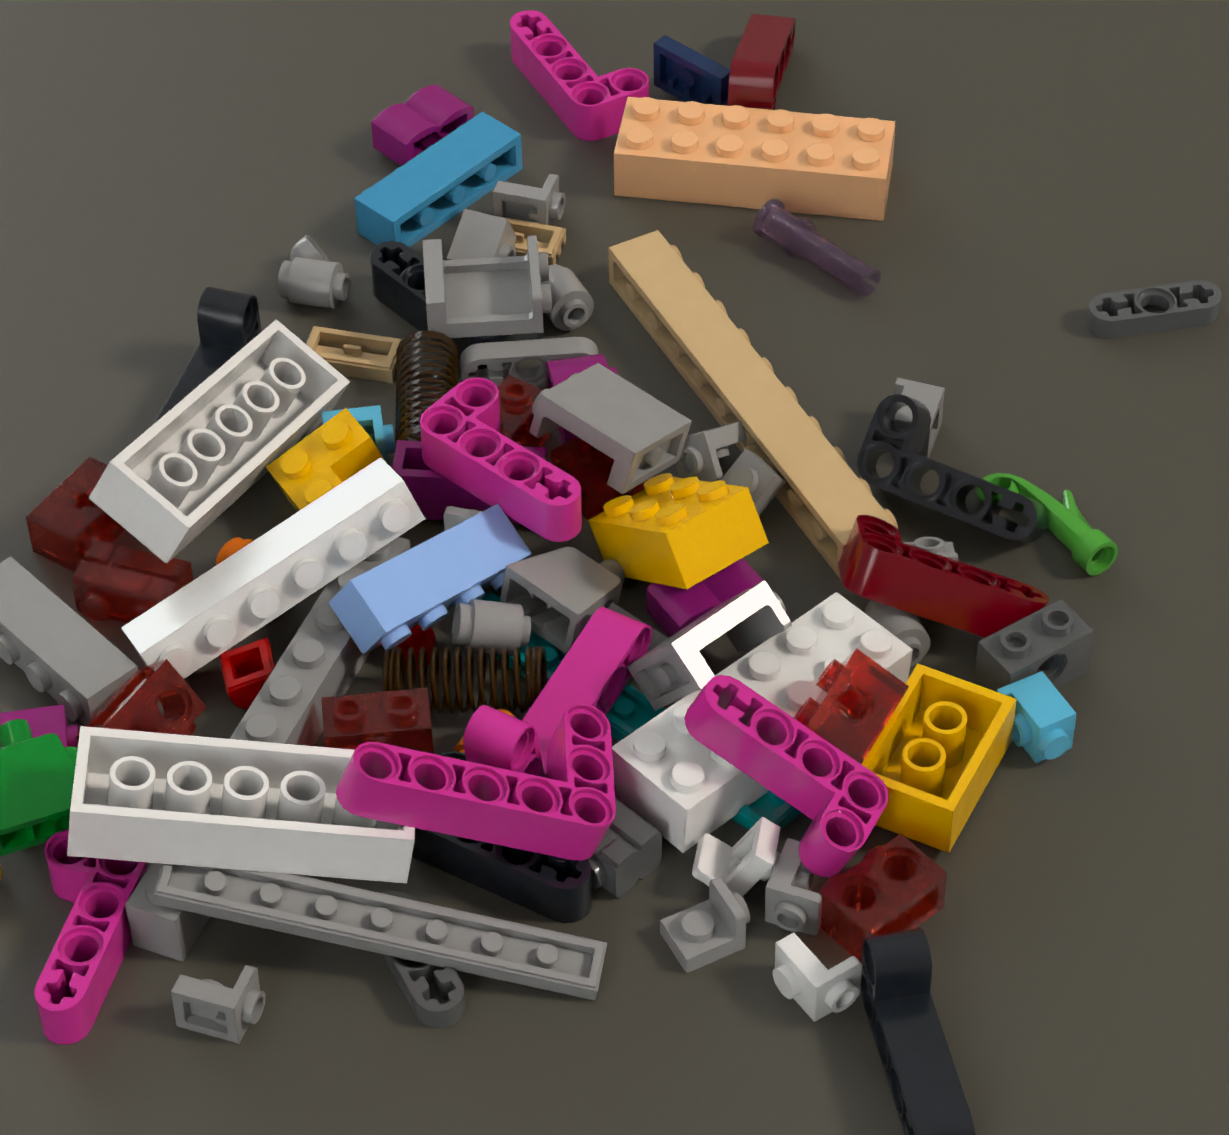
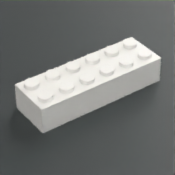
(218, 441)
(693, 790)
(225, 807)

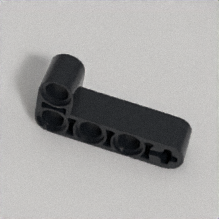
(400, 285)
(225, 325)
(953, 483)
(533, 880)
(910, 1035)

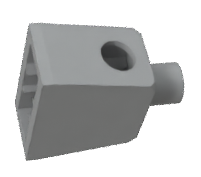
(562, 592)

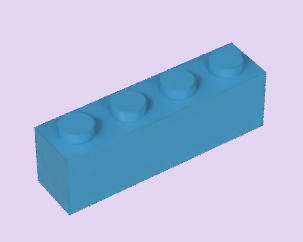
(439, 182)

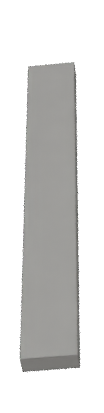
(388, 926)

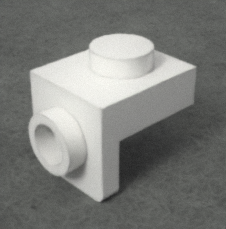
(742, 864)
(808, 981)

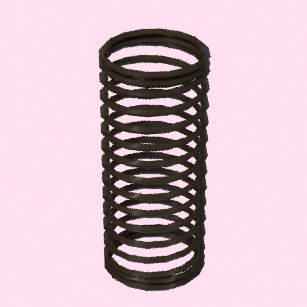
(421, 376)
(534, 674)

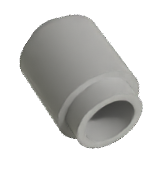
(313, 282)
(570, 299)
(490, 625)
(903, 626)

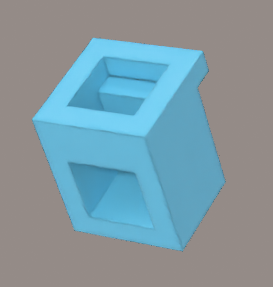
(1042, 717)

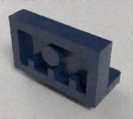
(689, 73)

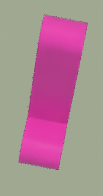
(583, 101)
(466, 447)
(795, 766)
(89, 942)

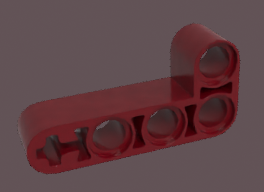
(761, 61)
(929, 584)

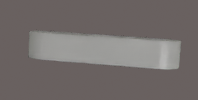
(496, 353)

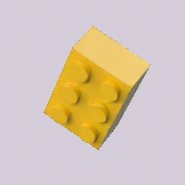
(679, 530)
(939, 754)

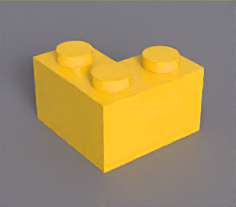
(323, 460)

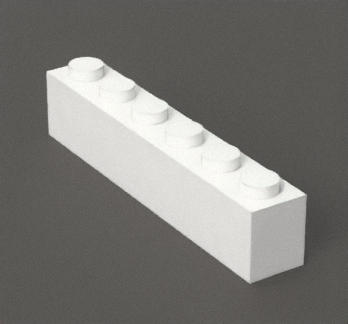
(276, 570)

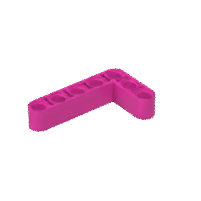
(589, 674)
(491, 804)

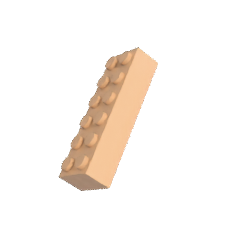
(754, 156)

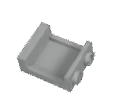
(486, 293)
(616, 420)
(676, 664)

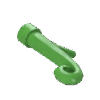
(1089, 546)

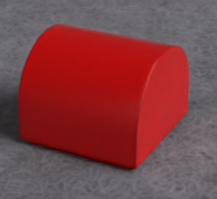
(247, 670)

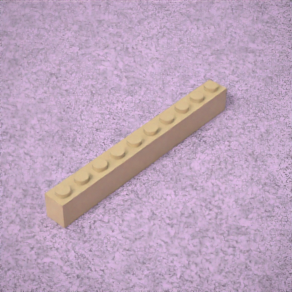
(742, 387)

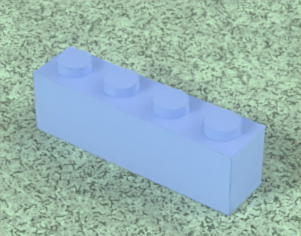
(428, 580)

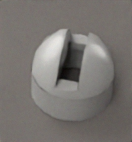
(307, 248)

